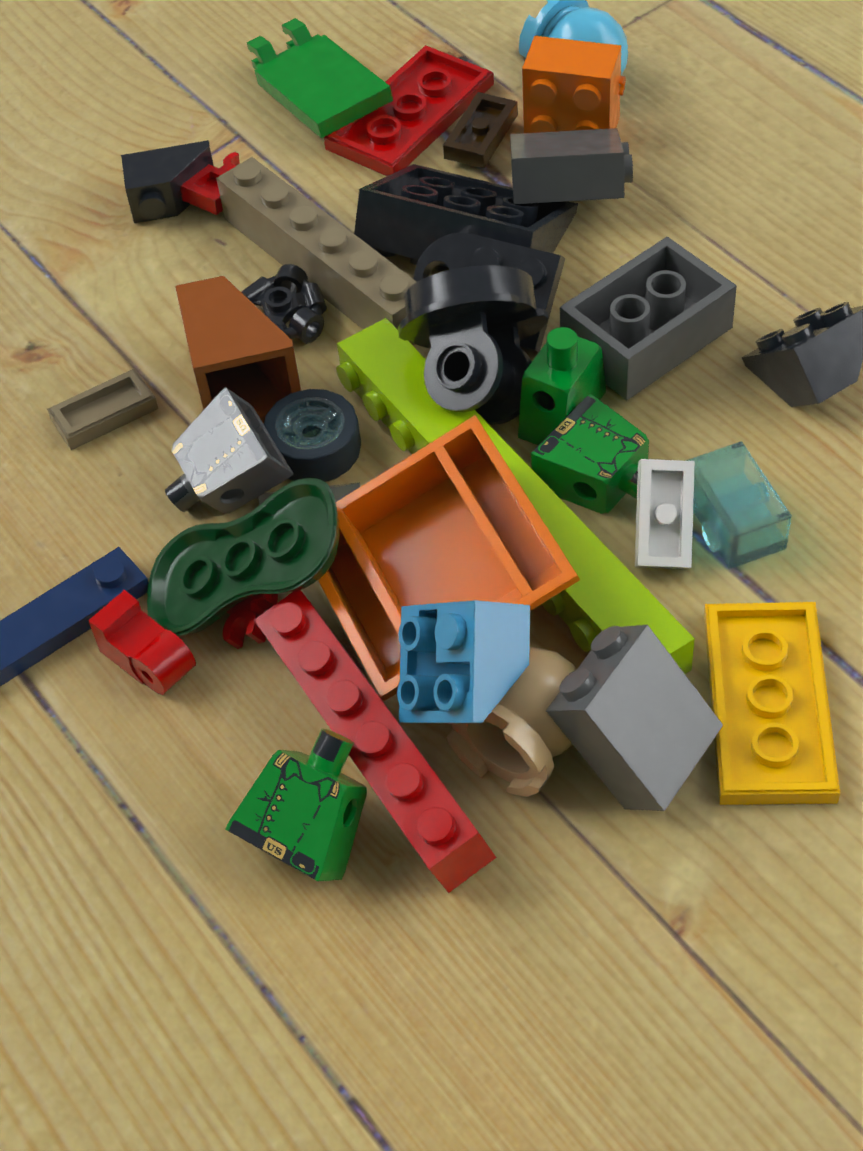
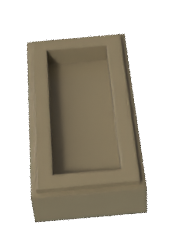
(102, 409)

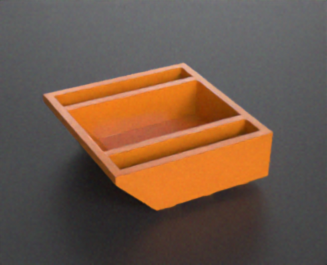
(433, 533)

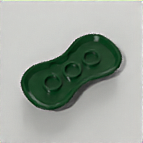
(268, 551)

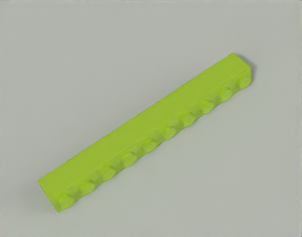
(393, 389)

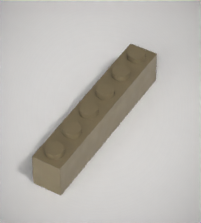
(302, 234)

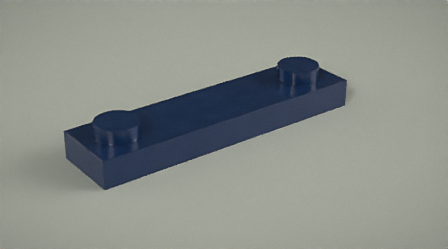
(64, 612)

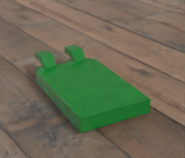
(317, 80)

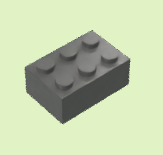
(652, 314)

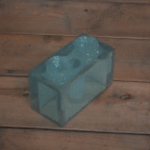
(738, 506)

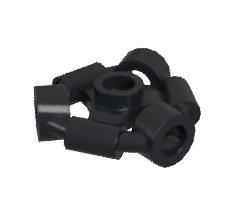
(288, 297)

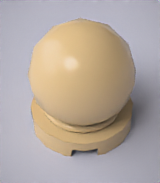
(518, 733)

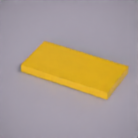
(771, 704)

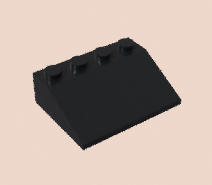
(423, 204)

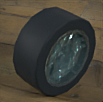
(315, 433)

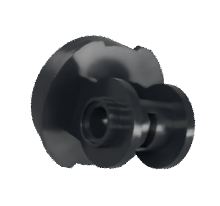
(473, 334)

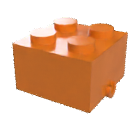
(571, 85)

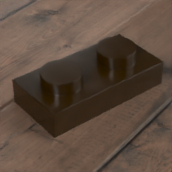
(480, 130)

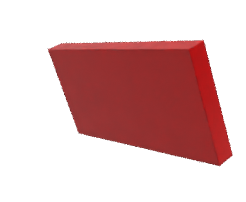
(426, 101)

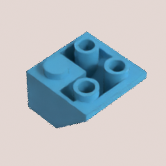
(460, 659)

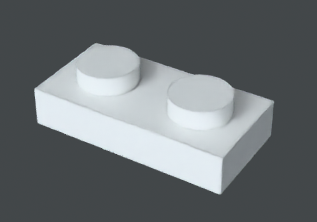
(664, 514)

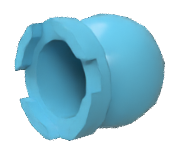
(574, 22)

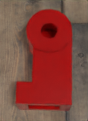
(140, 644)

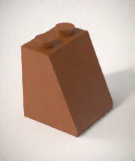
(235, 345)

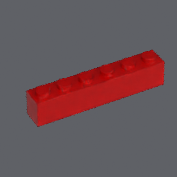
(381, 747)

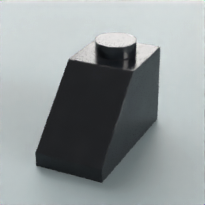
(156, 178)

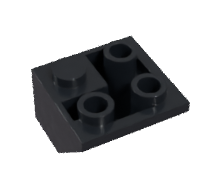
(813, 357)

